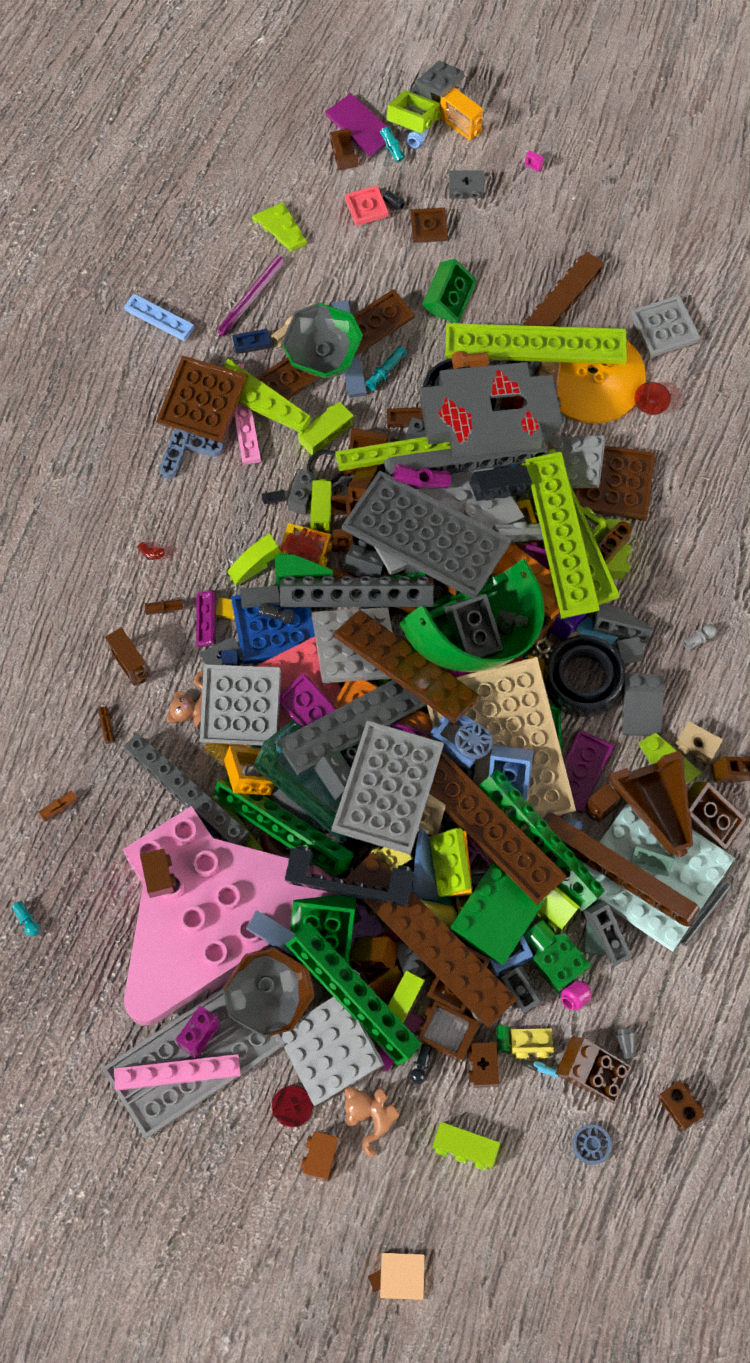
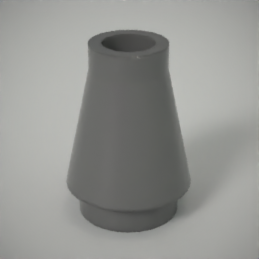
(627, 1042)

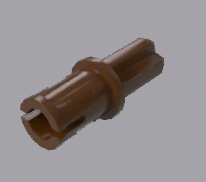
(163, 607)

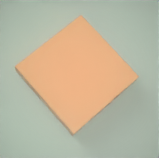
(402, 1276)

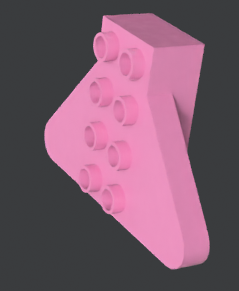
(199, 931)

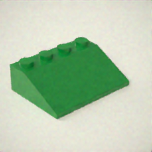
(330, 916)
(495, 916)

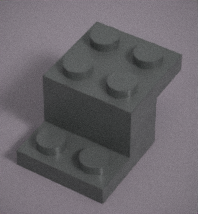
(438, 81)

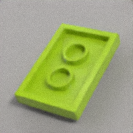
(450, 862)

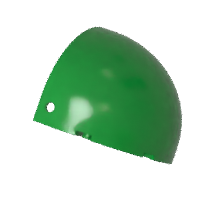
(504, 591)

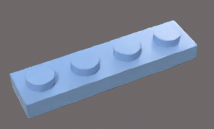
(159, 317)

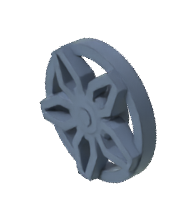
(473, 740)
(592, 1144)

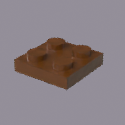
(428, 225)

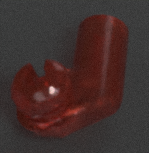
(151, 553)

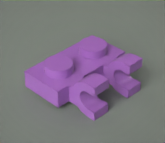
(367, 927)

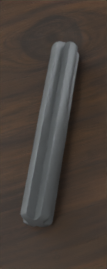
(705, 912)

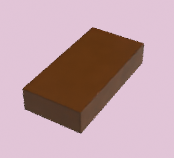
(402, 416)

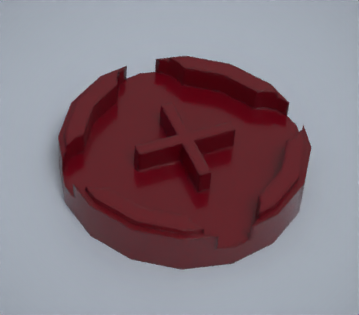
(292, 1106)

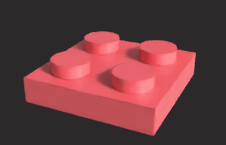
(366, 205)

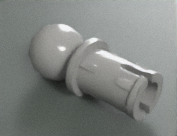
(708, 631)

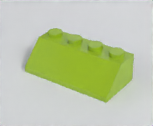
(557, 910)

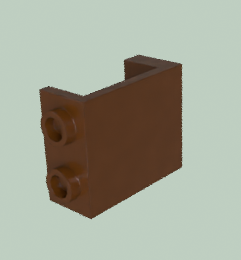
(341, 506)

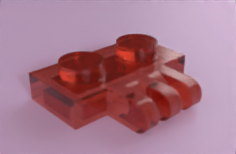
(303, 545)

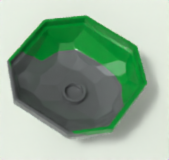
(322, 340)

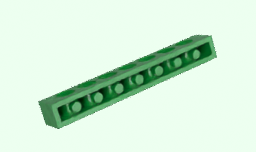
(285, 827)
(538, 827)
(353, 994)

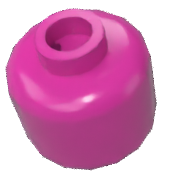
(576, 995)

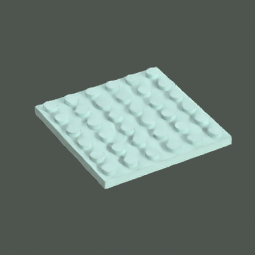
(690, 875)

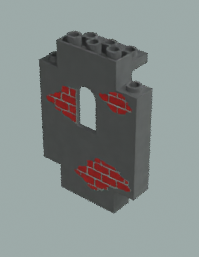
(463, 414)

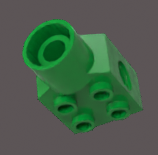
(555, 956)

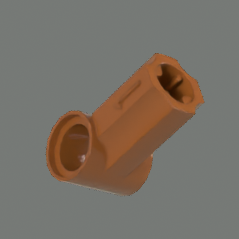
(463, 360)

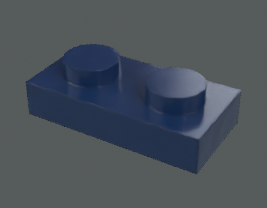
(251, 341)

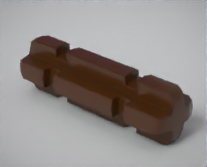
(106, 725)

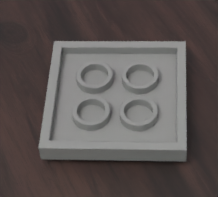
(665, 326)
(581, 458)

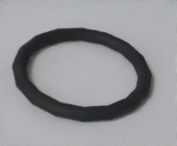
(320, 453)

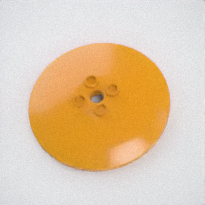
(600, 395)

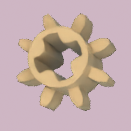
(546, 649)

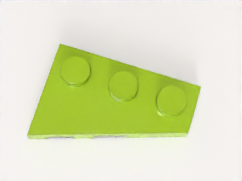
(282, 225)
(655, 747)

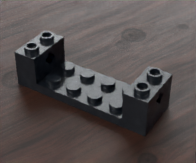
(300, 874)

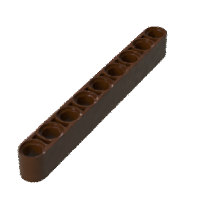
(608, 554)
(624, 872)

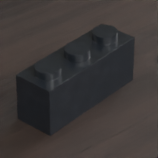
(500, 483)

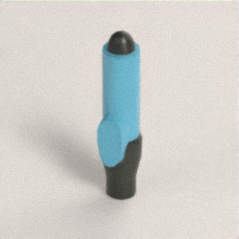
(540, 1067)

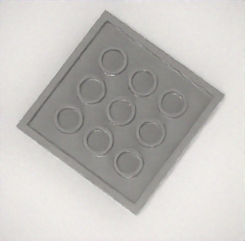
(337, 660)
(239, 704)
(330, 1051)

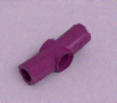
(411, 475)

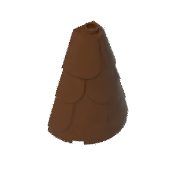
(660, 800)

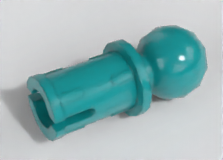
(31, 927)

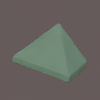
(653, 858)

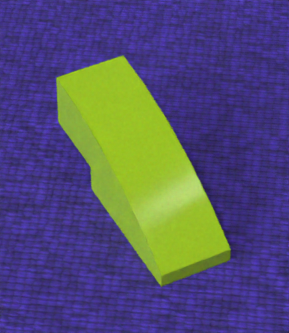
(254, 559)
(405, 995)

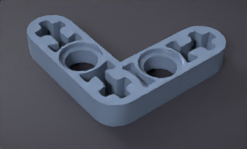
(186, 444)

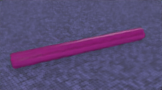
(250, 295)

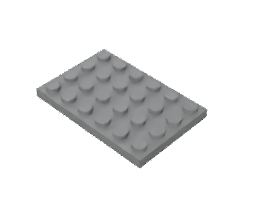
(388, 787)

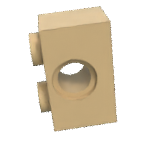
(693, 733)

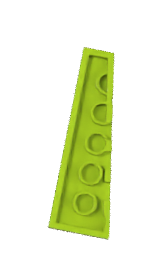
(269, 403)

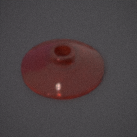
(655, 392)

